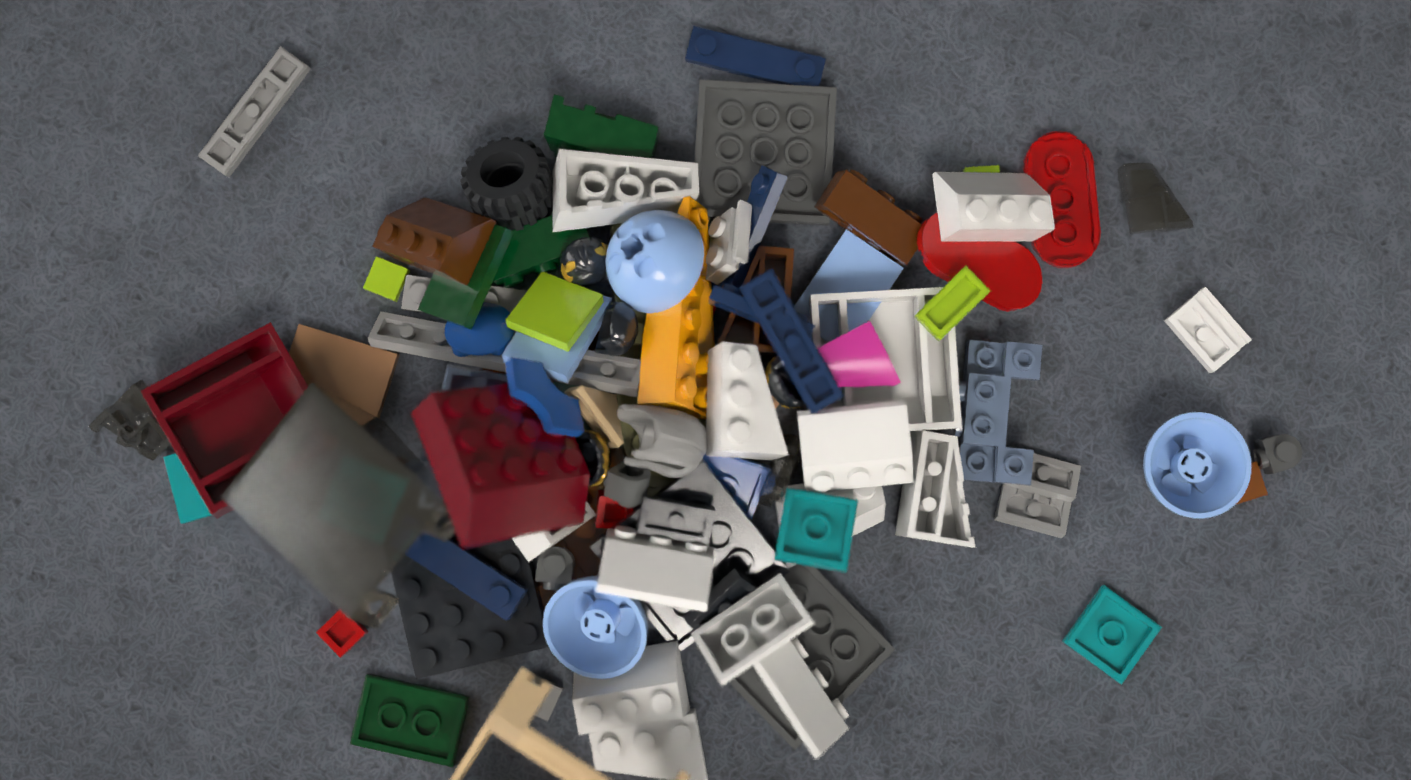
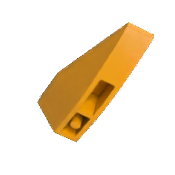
(679, 340)

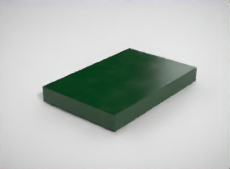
(463, 303)
(410, 720)

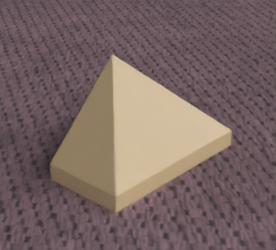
(599, 412)

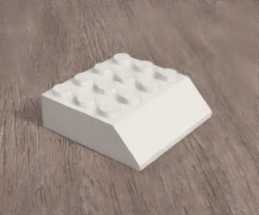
(922, 363)

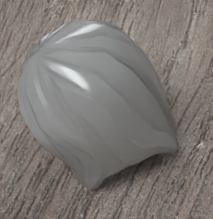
(668, 439)

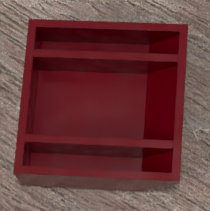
(226, 409)
(500, 465)

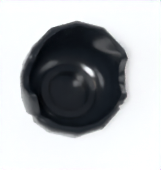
(617, 330)

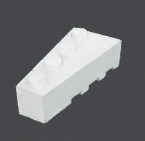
(612, 188)

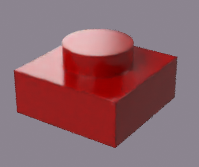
(609, 511)
(341, 633)

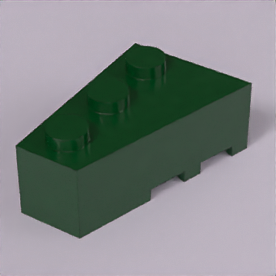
(598, 133)

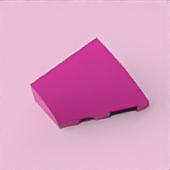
(859, 359)

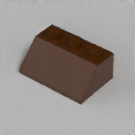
(435, 238)

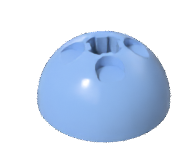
(654, 260)
(1215, 460)
(590, 641)

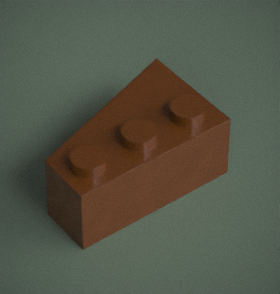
(745, 331)

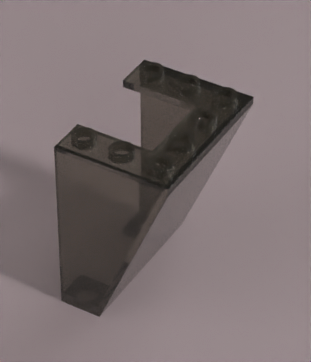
(339, 500)

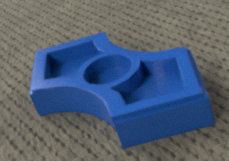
(555, 409)

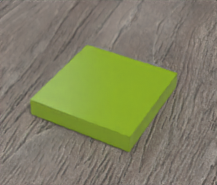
(555, 311)

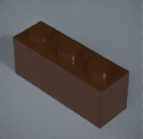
(871, 215)

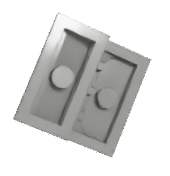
(1045, 502)

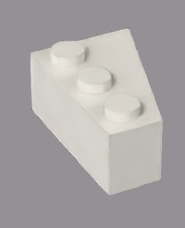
(935, 501)
(652, 749)

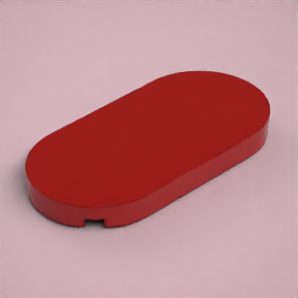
(1073, 193)
(1001, 265)

